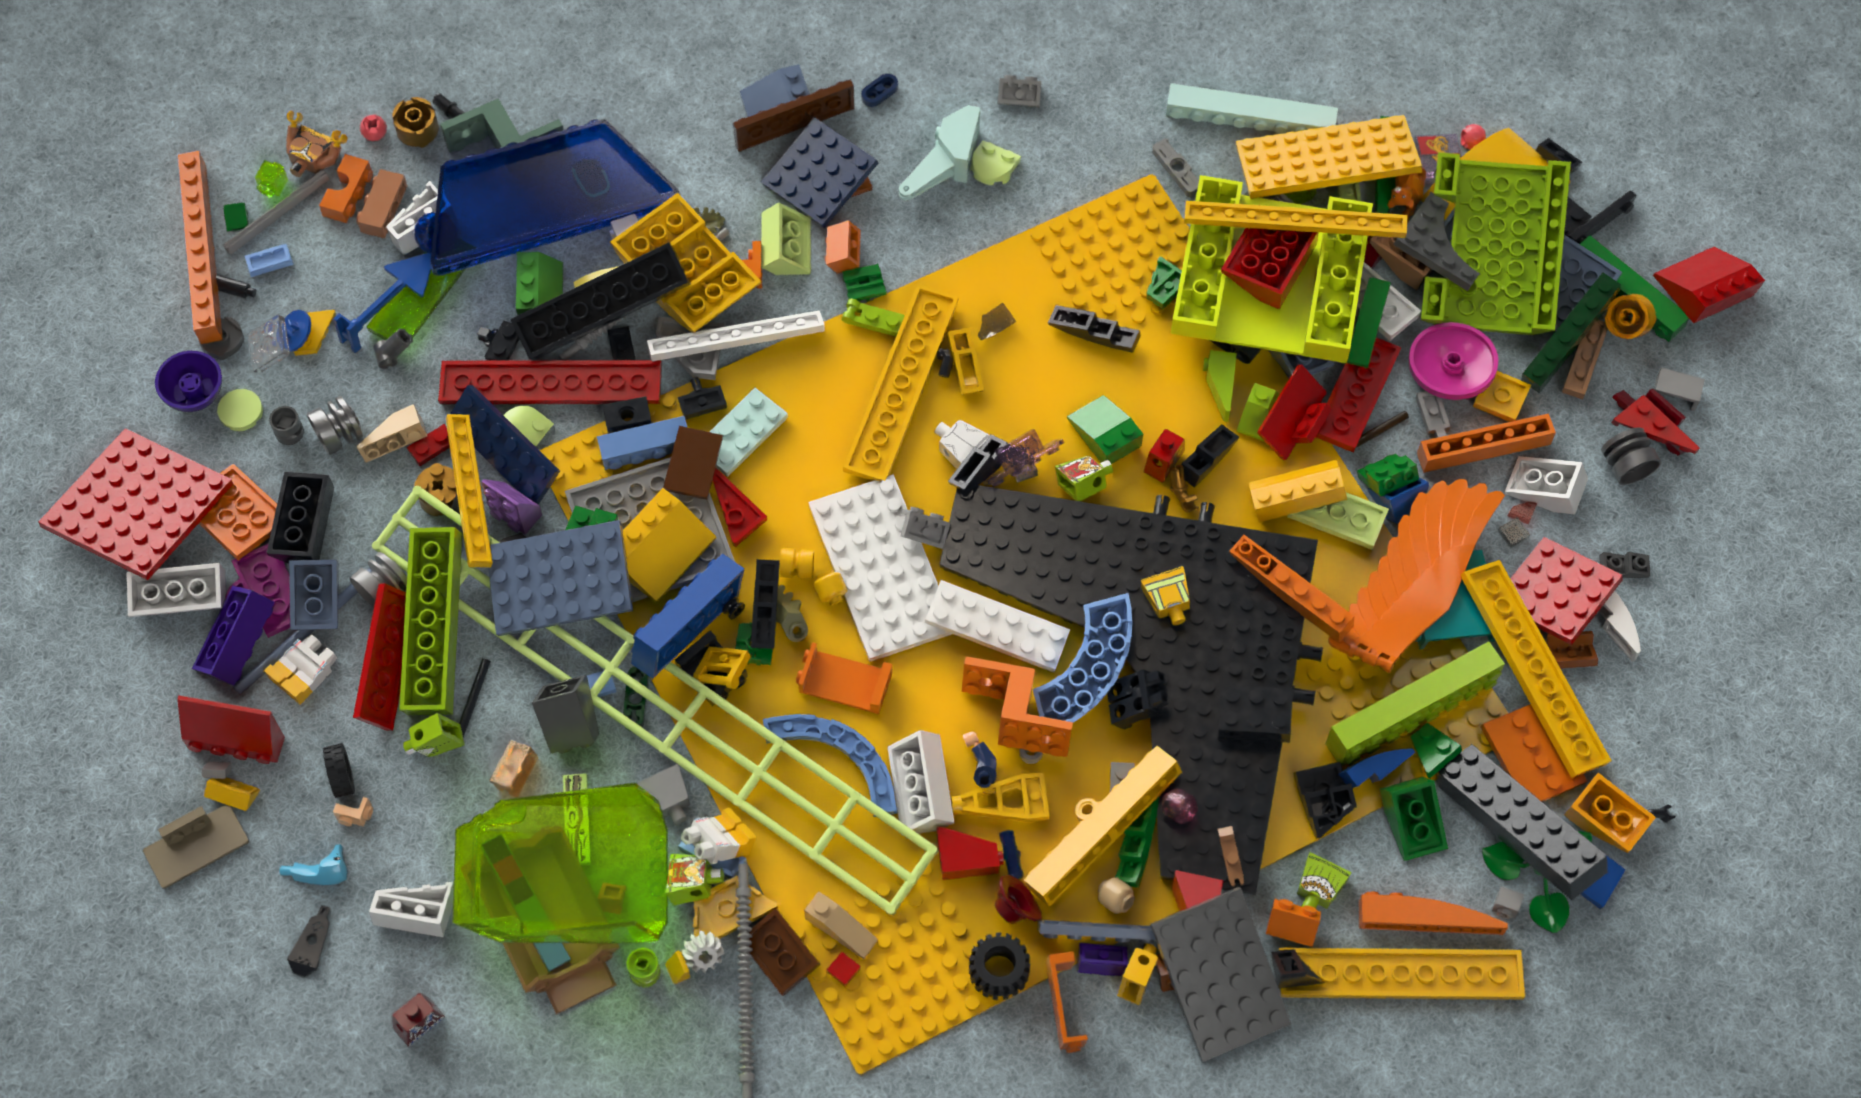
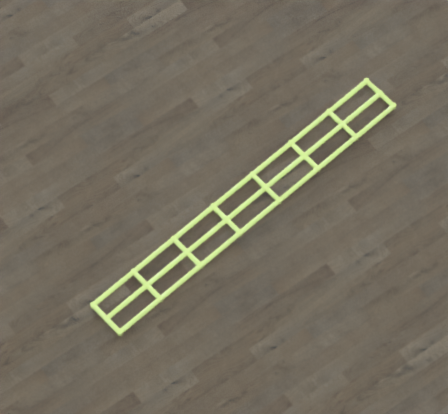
(685, 720)

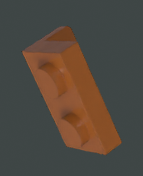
(1578, 654)

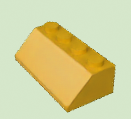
(1298, 491)

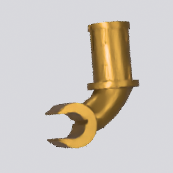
(1180, 489)

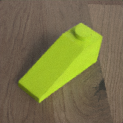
(1220, 379)

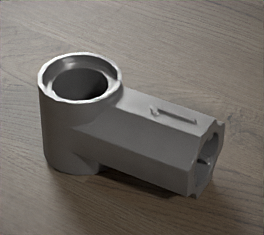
(388, 350)

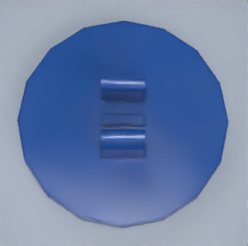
(298, 328)

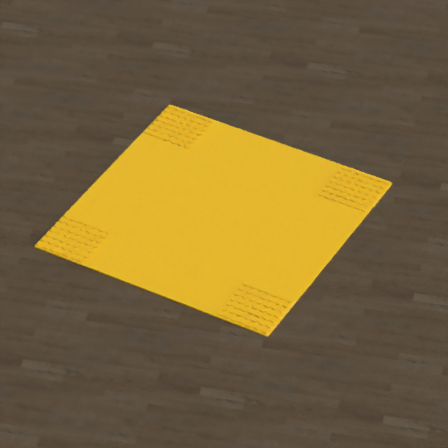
(1032, 379)

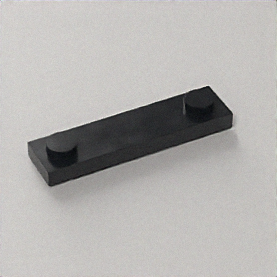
(1621, 205)

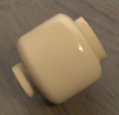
(1116, 895)

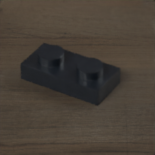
(1552, 151)

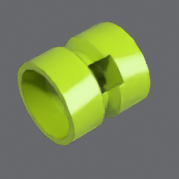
(643, 967)

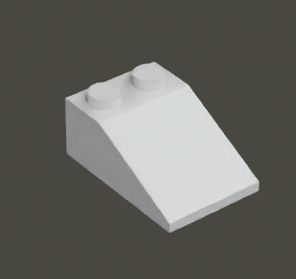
(1549, 483)

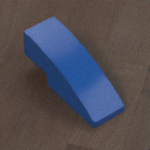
(1375, 767)

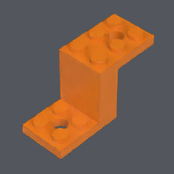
(1016, 726)

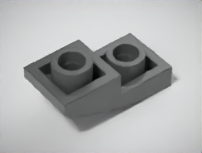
(1629, 565)

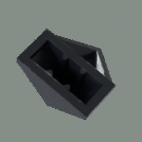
(1292, 970)

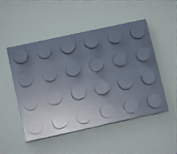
(559, 578)

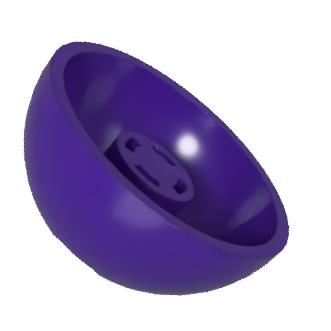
(189, 381)

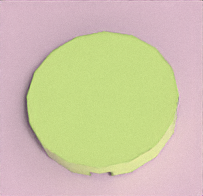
(240, 409)

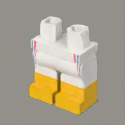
(301, 668)
(719, 837)

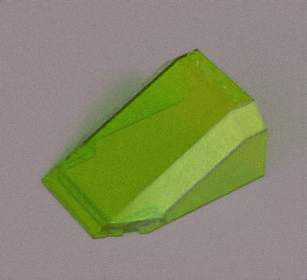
(565, 868)

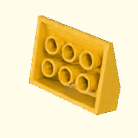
(663, 544)

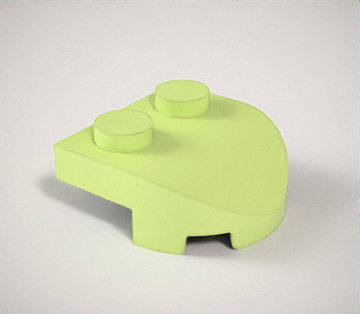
(993, 163)
(529, 423)

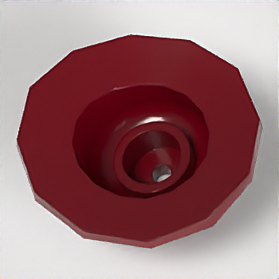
(1016, 901)

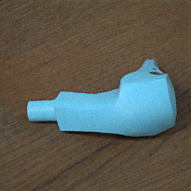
(329, 871)

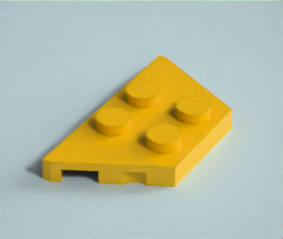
(719, 910)

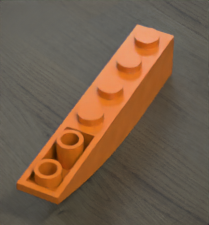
(1294, 589)

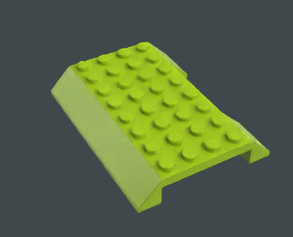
(1510, 233)

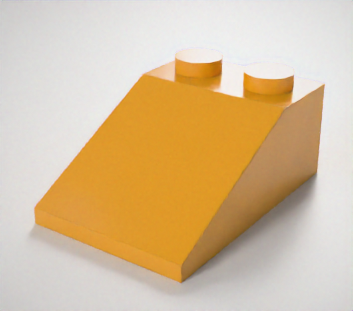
(1610, 814)

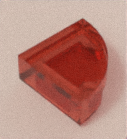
(1523, 511)

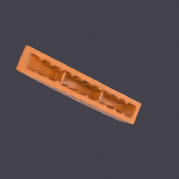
(1424, 915)

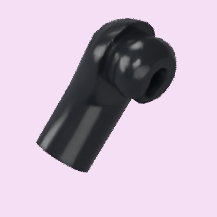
(947, 362)

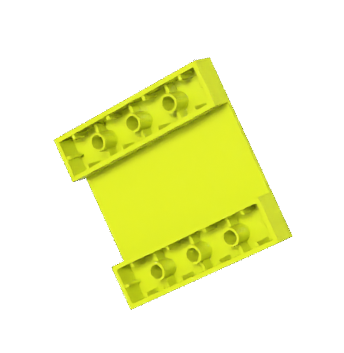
(1316, 313)

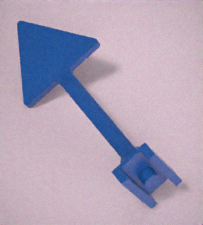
(409, 273)

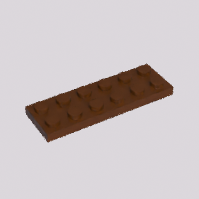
(793, 115)

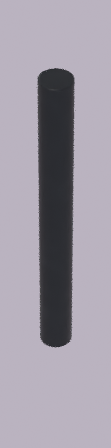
(473, 695)

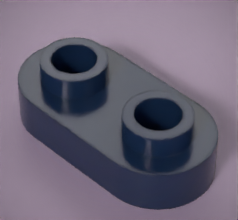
(877, 90)

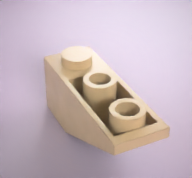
(395, 432)

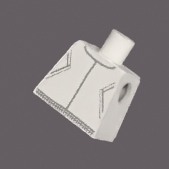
(959, 440)

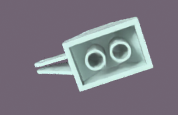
(950, 155)

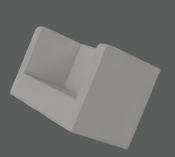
(1679, 386)

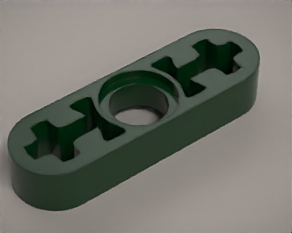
(640, 714)

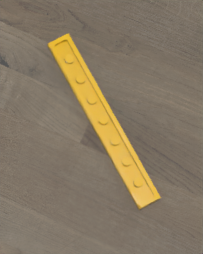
(468, 491)

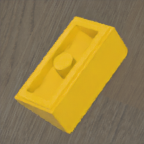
(231, 792)

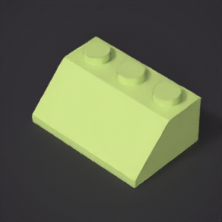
(785, 241)

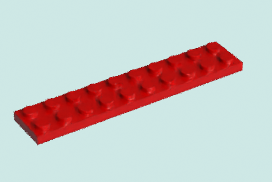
(552, 381)

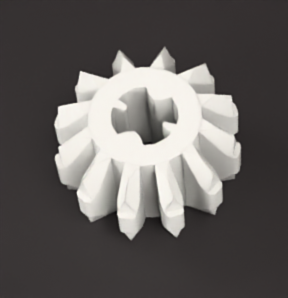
(709, 946)

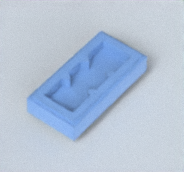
(268, 260)

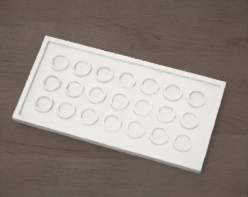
(883, 572)

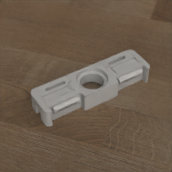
(1168, 157)

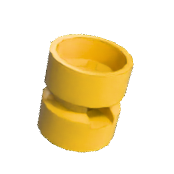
(797, 563)

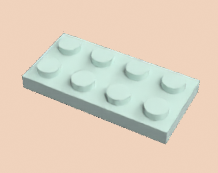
(746, 429)

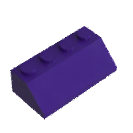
(233, 635)

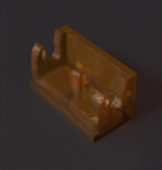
(514, 768)

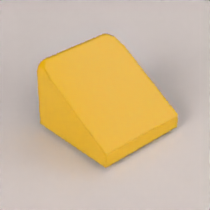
(677, 968)

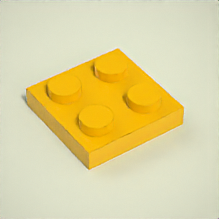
(1503, 397)

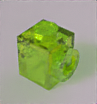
(271, 179)

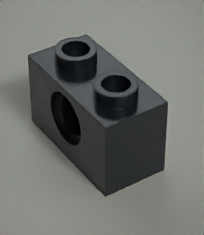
(618, 411)

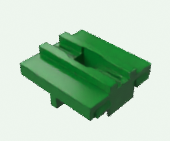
(872, 288)
(743, 642)

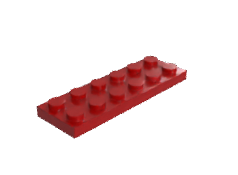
(1356, 396)
(382, 663)

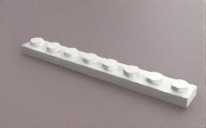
(735, 335)

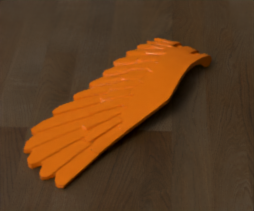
(1419, 573)

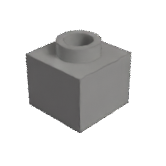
(1507, 903)

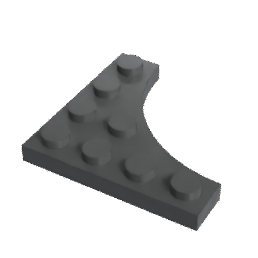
(1429, 243)

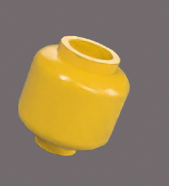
(830, 587)

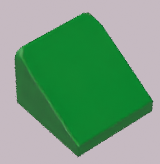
(235, 216)

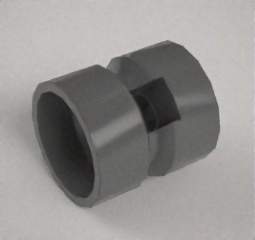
(286, 425)

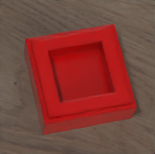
(843, 969)

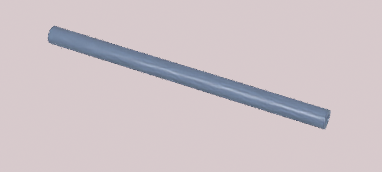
(255, 673)

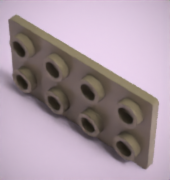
(194, 843)

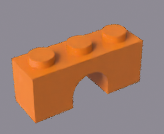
(342, 203)

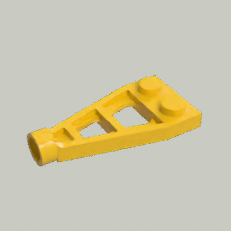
(1033, 797)

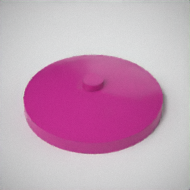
(1453, 361)

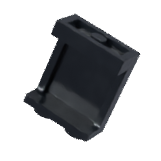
(692, 657)

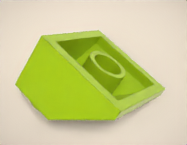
(1256, 409)

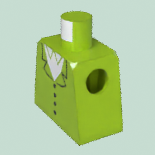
(434, 736)

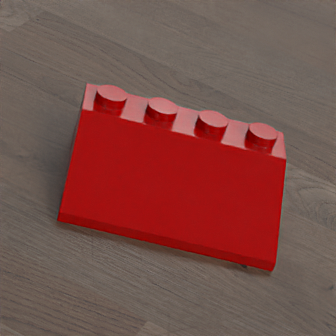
(1269, 262)
(1709, 282)
(229, 730)

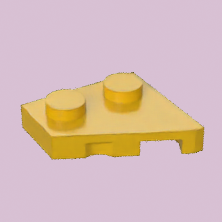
(319, 328)

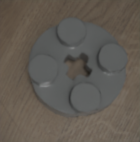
(231, 343)

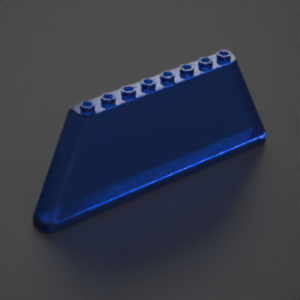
(540, 194)

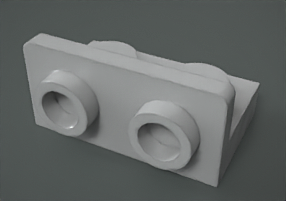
(1019, 92)
(924, 528)

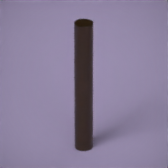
(1383, 427)

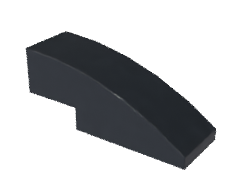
(1208, 454)
(978, 465)

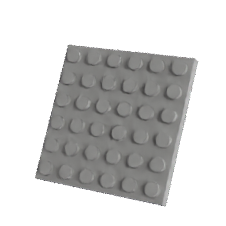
(631, 491)

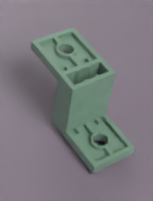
(489, 121)

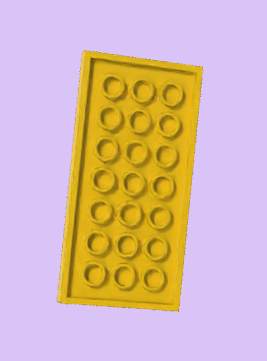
(1328, 156)

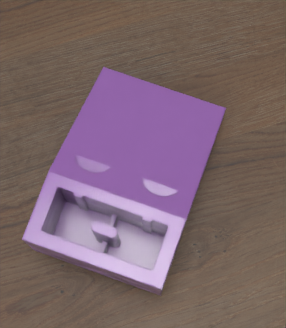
(511, 506)

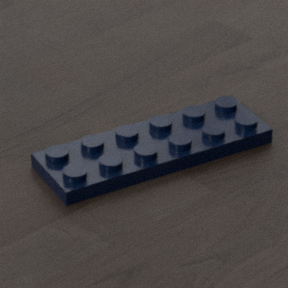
(506, 446)

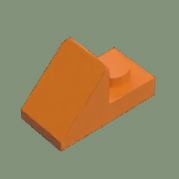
(754, 260)

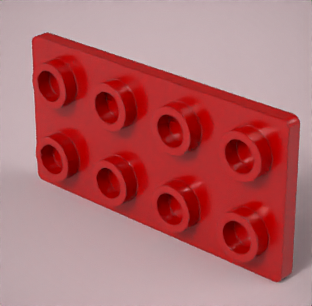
(1295, 414)

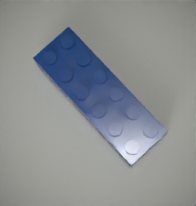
(686, 615)

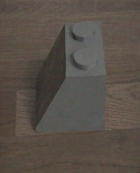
(567, 714)

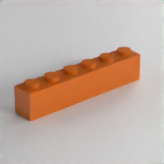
(1486, 443)

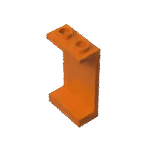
(844, 680)
(1056, 963)

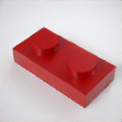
(430, 446)

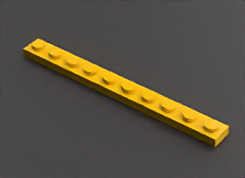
(1295, 219)

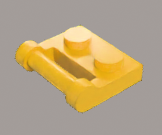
(722, 660)

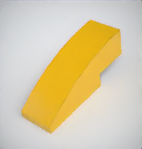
(965, 361)

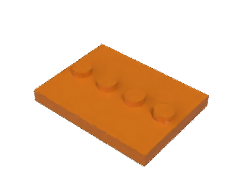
(241, 516)
(1529, 754)

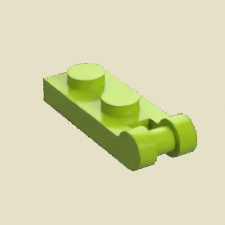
(872, 318)

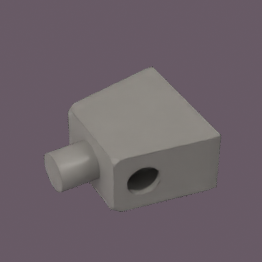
(670, 791)

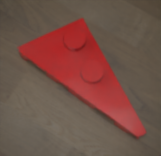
(1655, 424)
(739, 512)

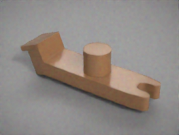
(1231, 855)

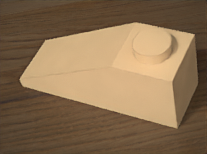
(839, 925)

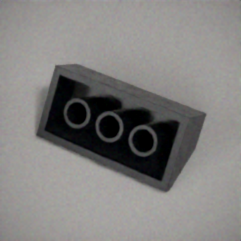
(301, 517)

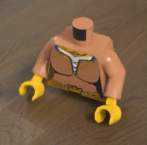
(309, 148)

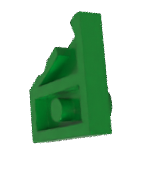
(1164, 283)
(1434, 748)

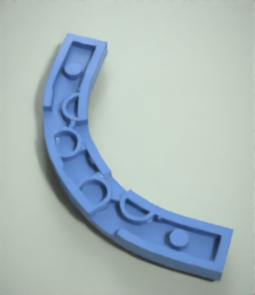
(847, 741)

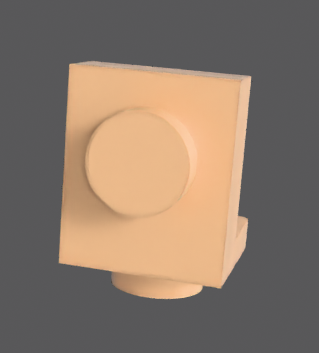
(348, 815)

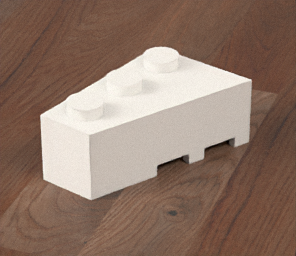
(402, 226)
(414, 910)

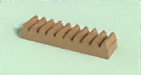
(1585, 361)

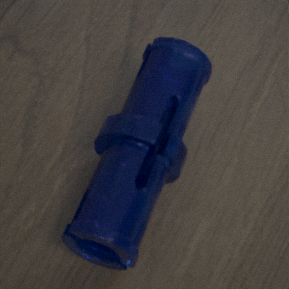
(1011, 854)

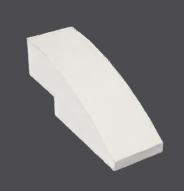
(1621, 626)

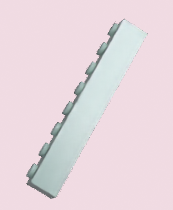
(1247, 110)

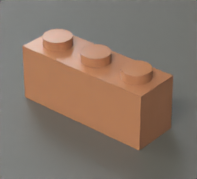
(381, 203)

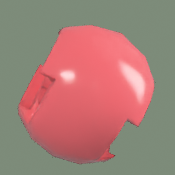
(373, 127)
(1472, 135)

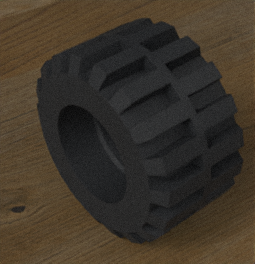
(1002, 947)

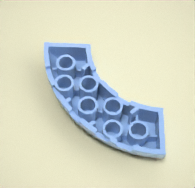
(1095, 665)

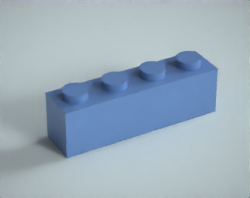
(639, 443)

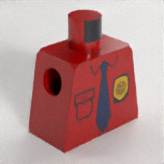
(1168, 451)

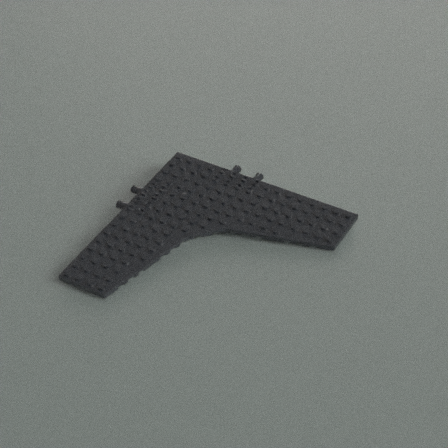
(1234, 633)

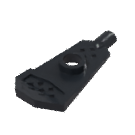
(306, 951)

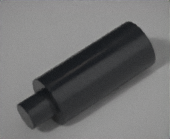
(234, 287)

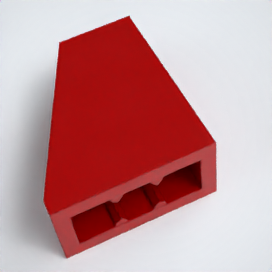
(966, 855)
(1193, 889)

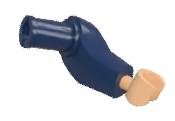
(986, 768)

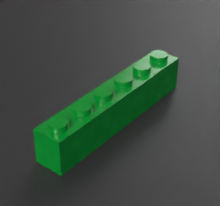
(1669, 317)

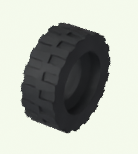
(338, 770)

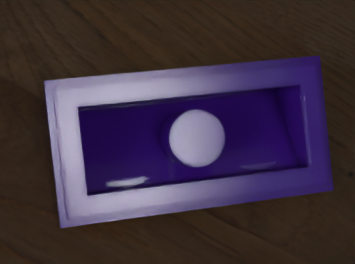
(1102, 959)

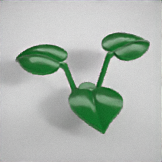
(1546, 911)

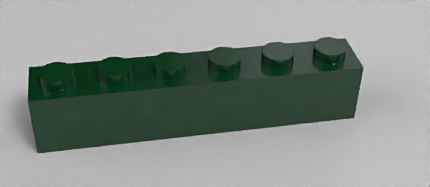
(1571, 332)

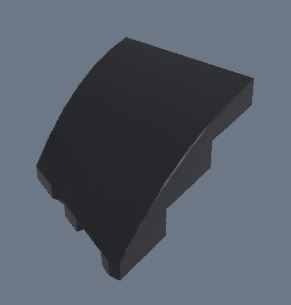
(1324, 796)

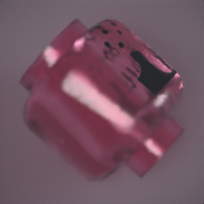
(1179, 805)

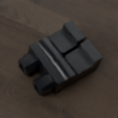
(1137, 698)

